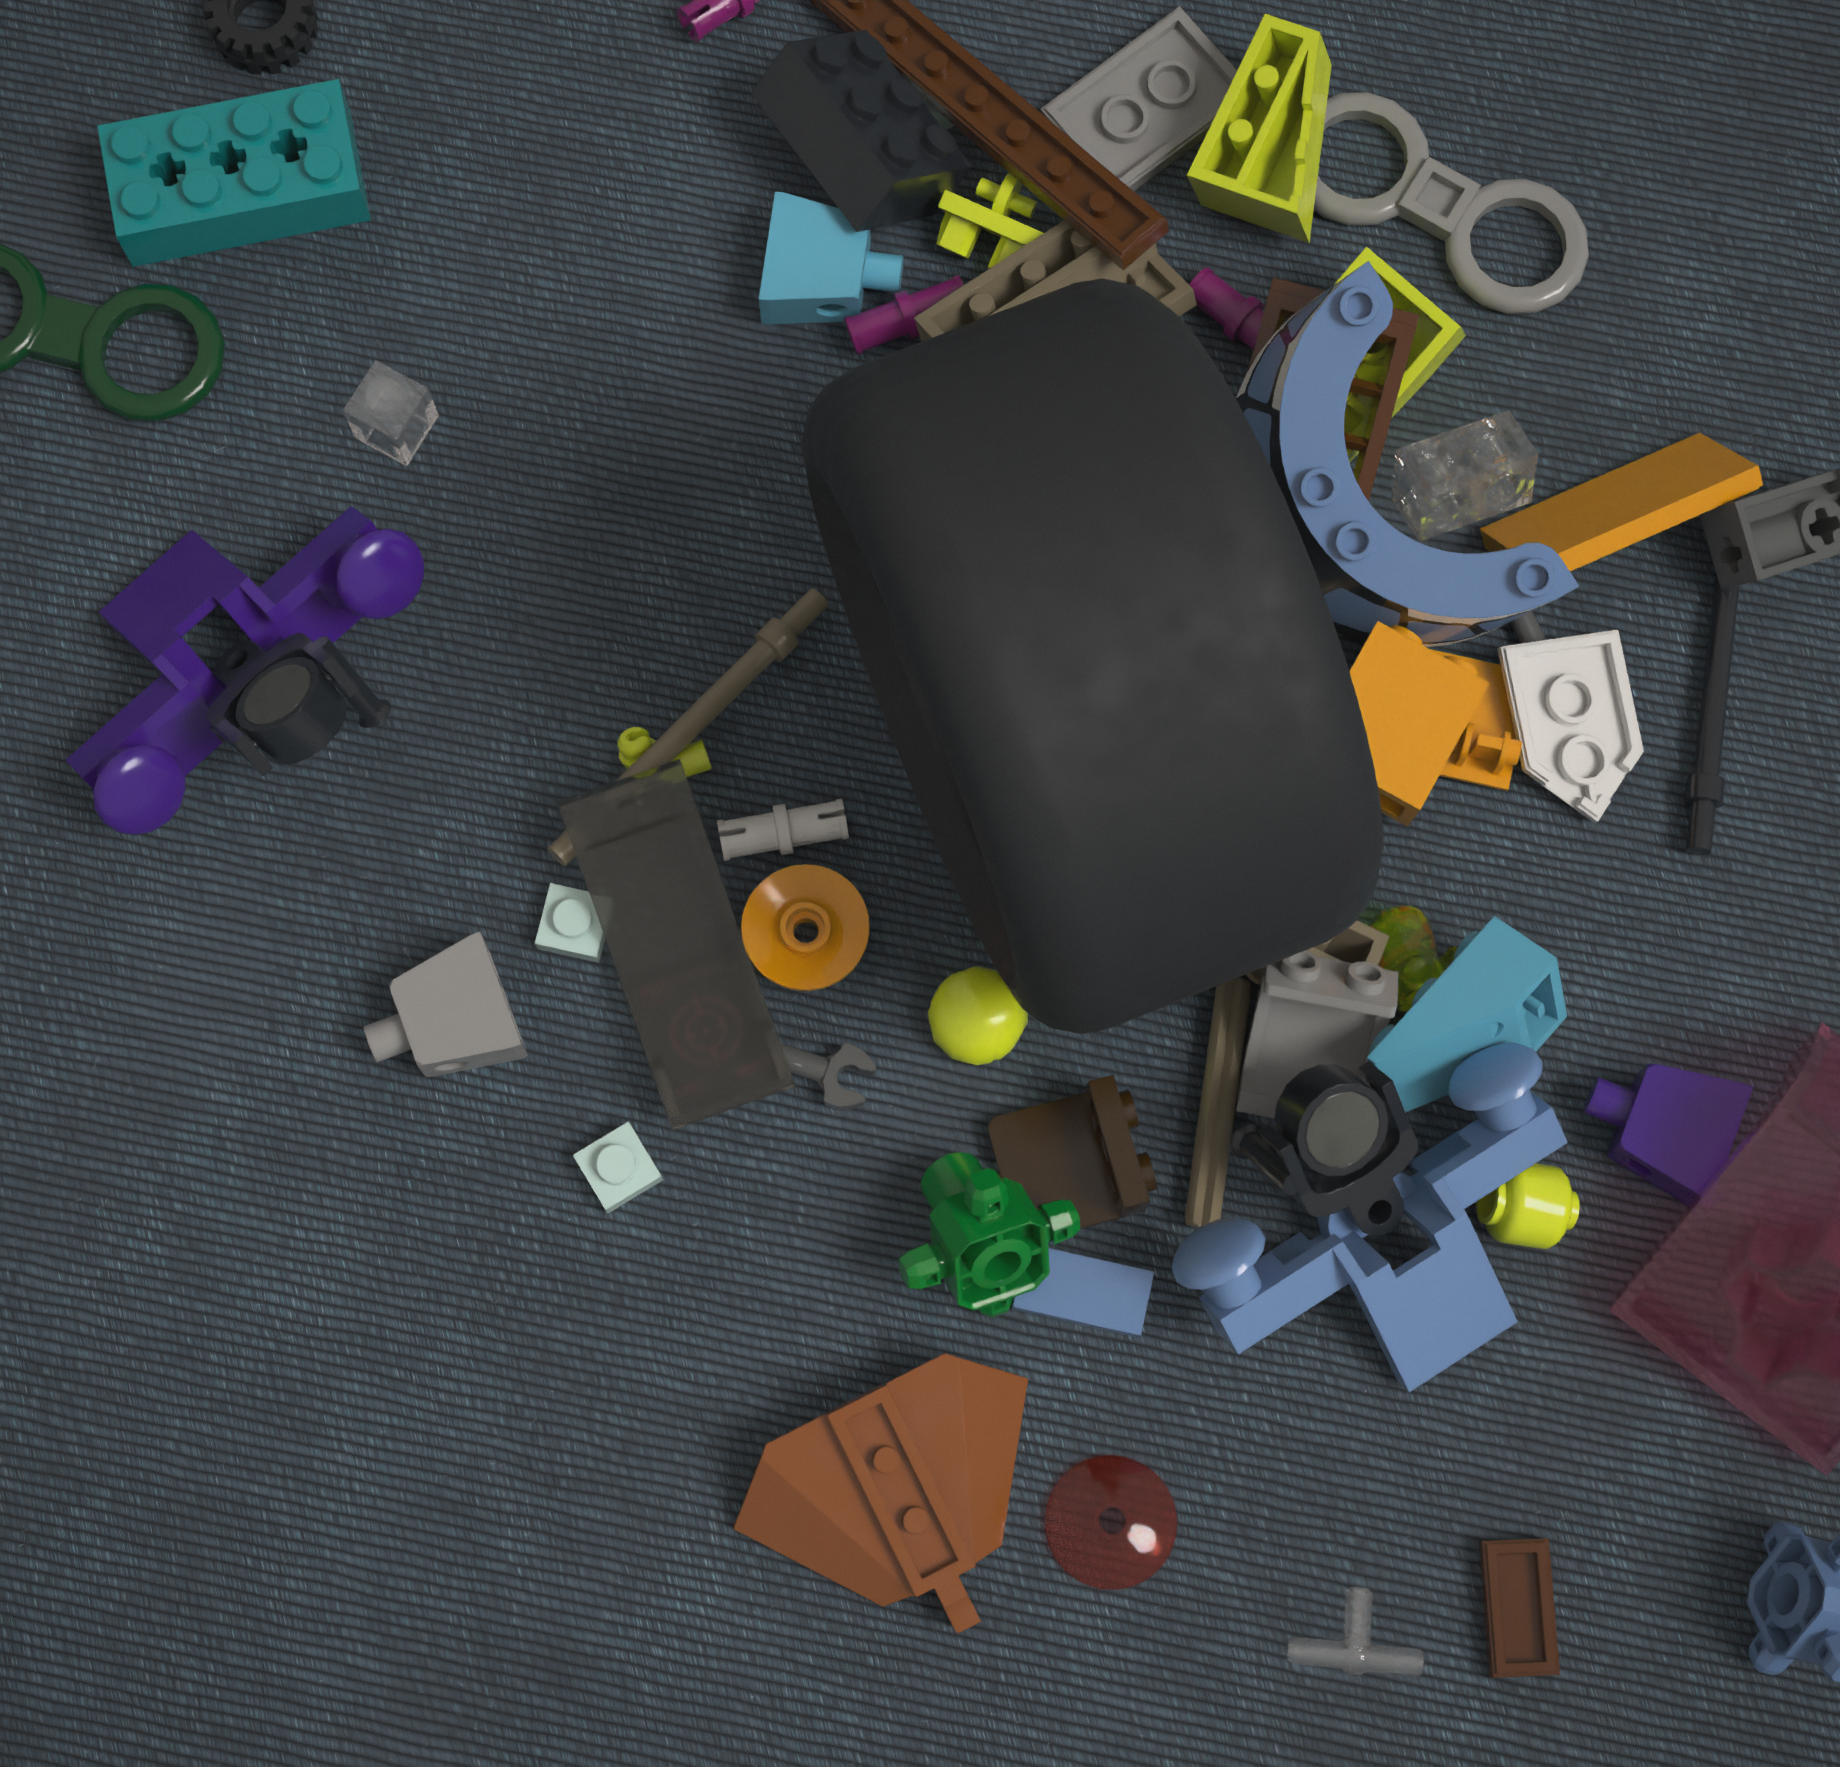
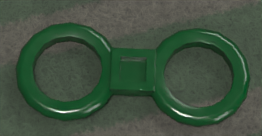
(79, 333)

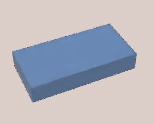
(1091, 1294)

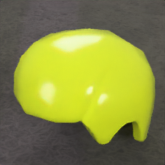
(976, 1016)

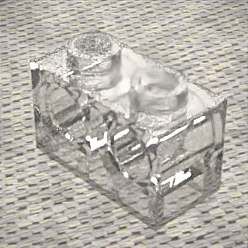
(1464, 475)

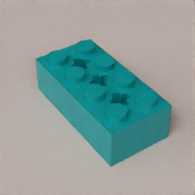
(233, 173)

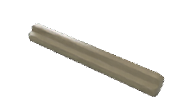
(1218, 1103)

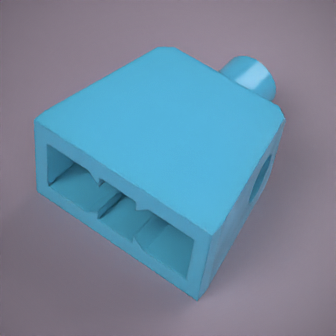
(819, 264)

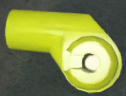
(636, 741)

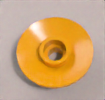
(805, 896)

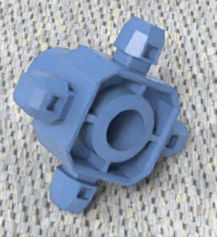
(1796, 1602)

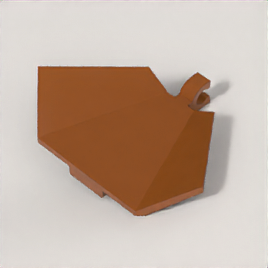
(896, 1484)

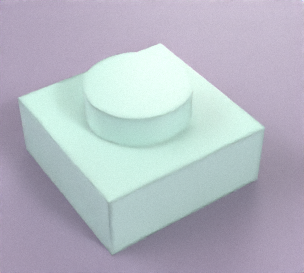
(570, 924)
(618, 1167)

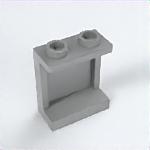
(1308, 1016)

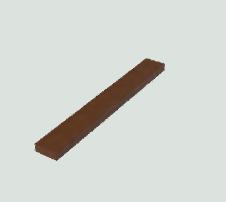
(1007, 127)

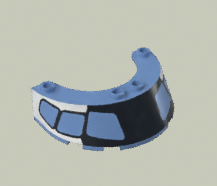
(1363, 563)

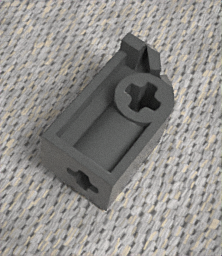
(1775, 529)

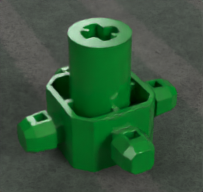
(984, 1236)

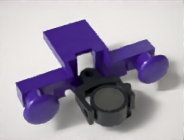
(268, 686)

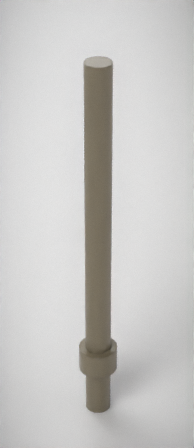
(772, 643)

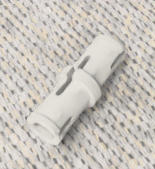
(783, 829)

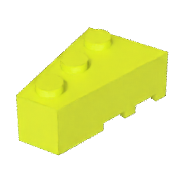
(1269, 132)

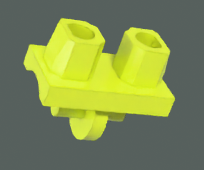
(966, 219)

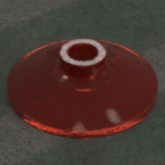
(1075, 1529)

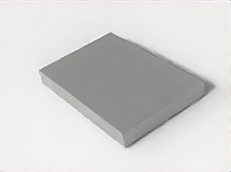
(1146, 100)

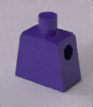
(1671, 1125)

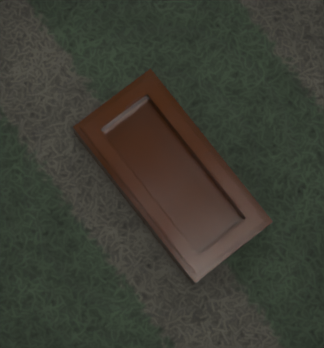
(1519, 1608)

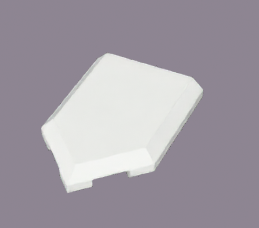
(1573, 716)

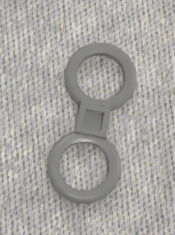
(1450, 207)

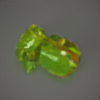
(1410, 950)

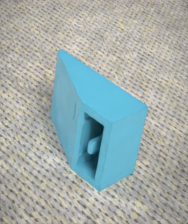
(1490, 995)

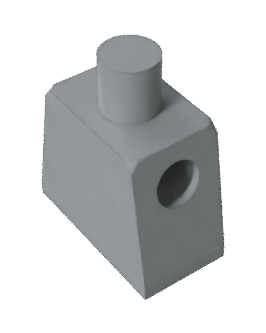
(450, 1013)

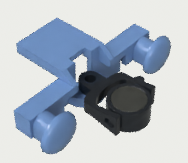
(1337, 1125)

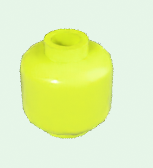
(1531, 1208)

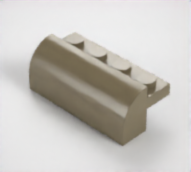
(1047, 265)

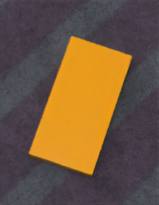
(1630, 502)

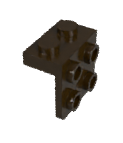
(1077, 1153)

